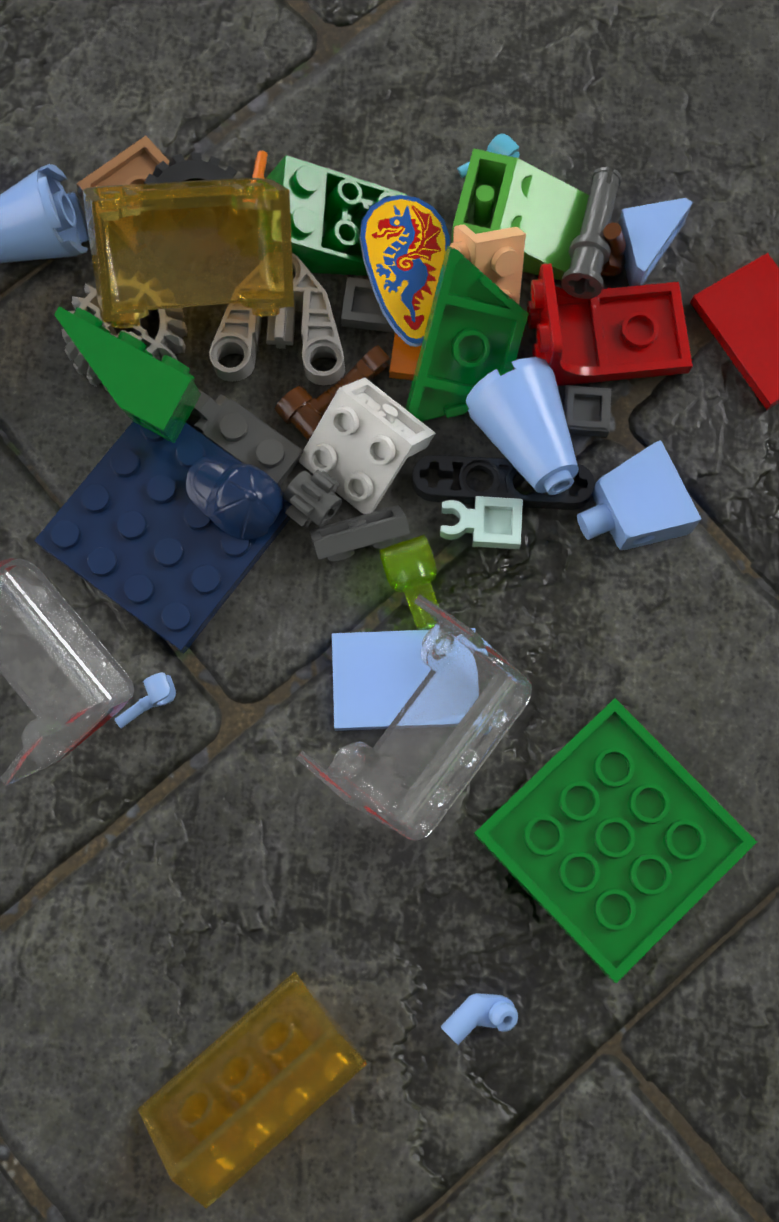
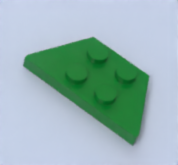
(466, 337)

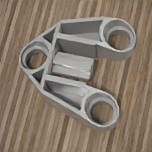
(241, 332)

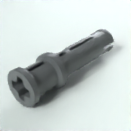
(590, 249)

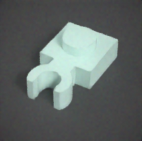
(493, 522)

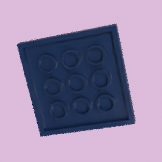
(147, 542)

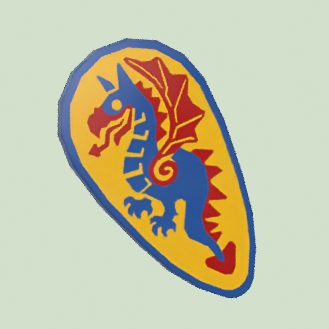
(403, 256)

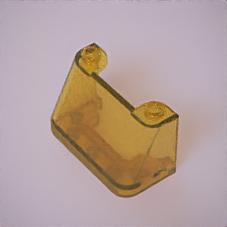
(190, 246)

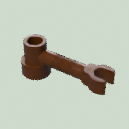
(306, 412)

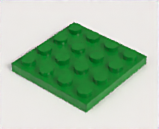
(615, 840)

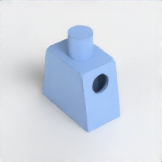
(641, 502)

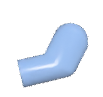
(482, 1011)

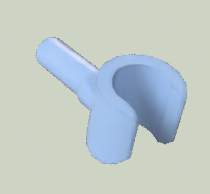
(159, 691)

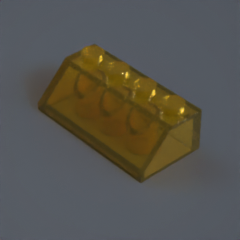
(249, 1090)

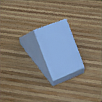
(649, 233)

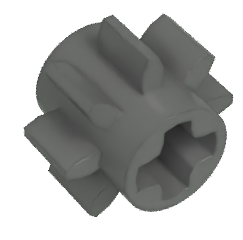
(312, 498)

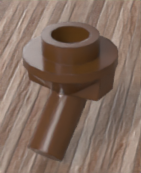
(615, 238)

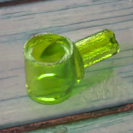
(411, 570)

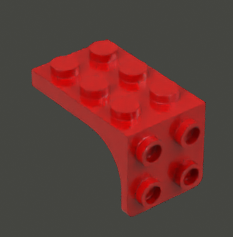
(610, 336)

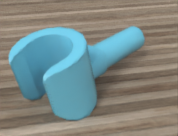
(500, 144)

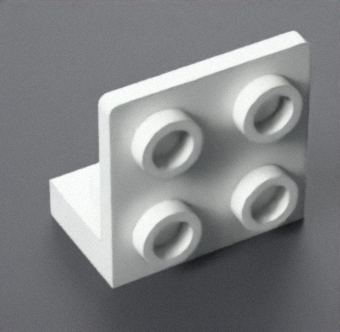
(364, 443)

